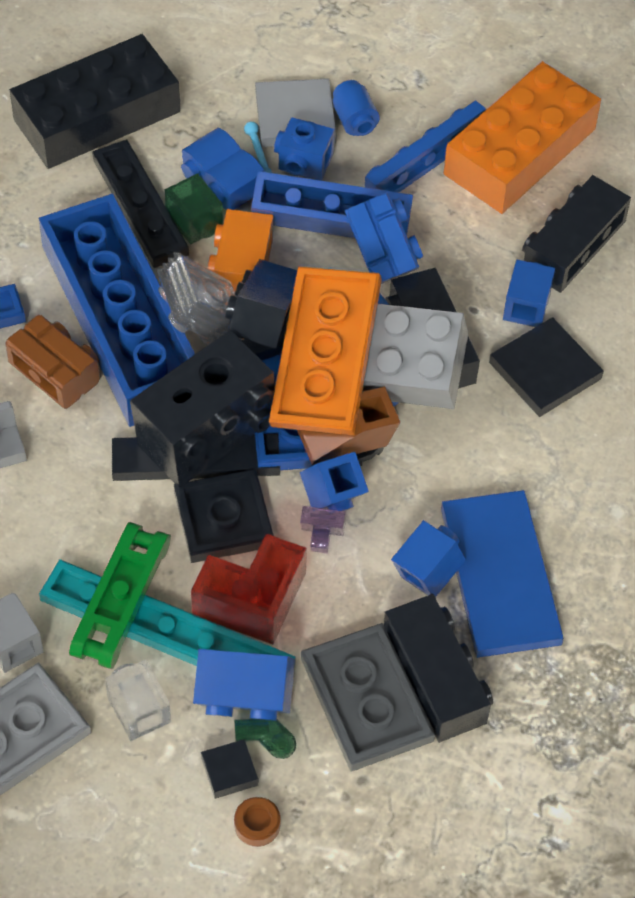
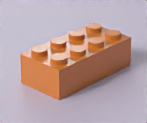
(521, 137)

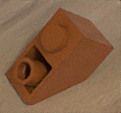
(374, 430)

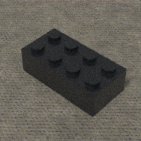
(95, 100)

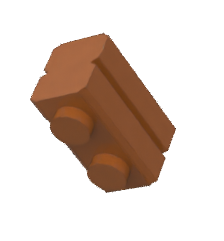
(53, 360)

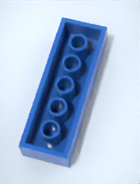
(113, 296)

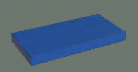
(503, 574)

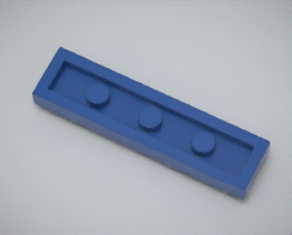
(423, 155)

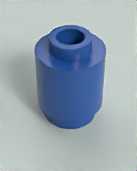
(355, 108)

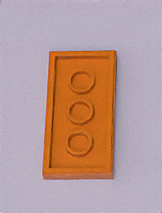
(325, 350)

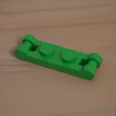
(119, 595)

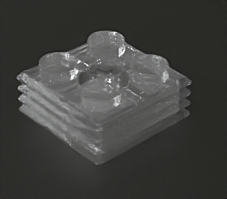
(195, 297)

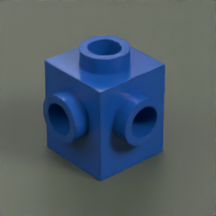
(305, 148)

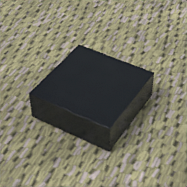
(229, 768)

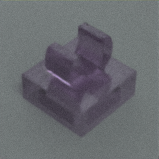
(322, 525)

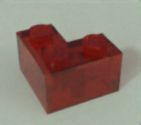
(252, 598)

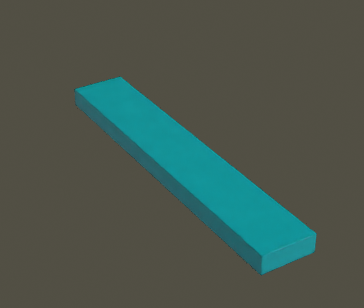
(155, 623)

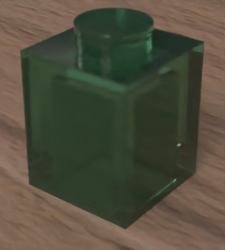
(194, 208)

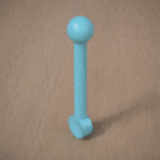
(251, 129)

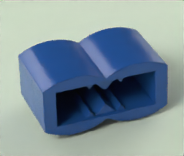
(223, 167)

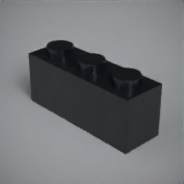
(578, 230)
(427, 291)
(262, 303)
(438, 667)

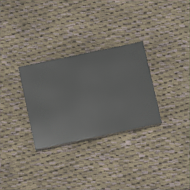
(367, 697)

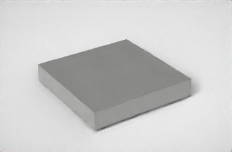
(297, 99)

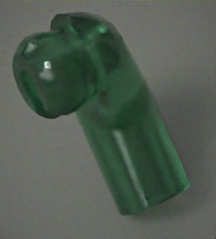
(269, 734)

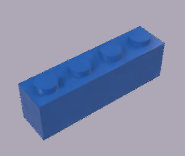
(314, 203)

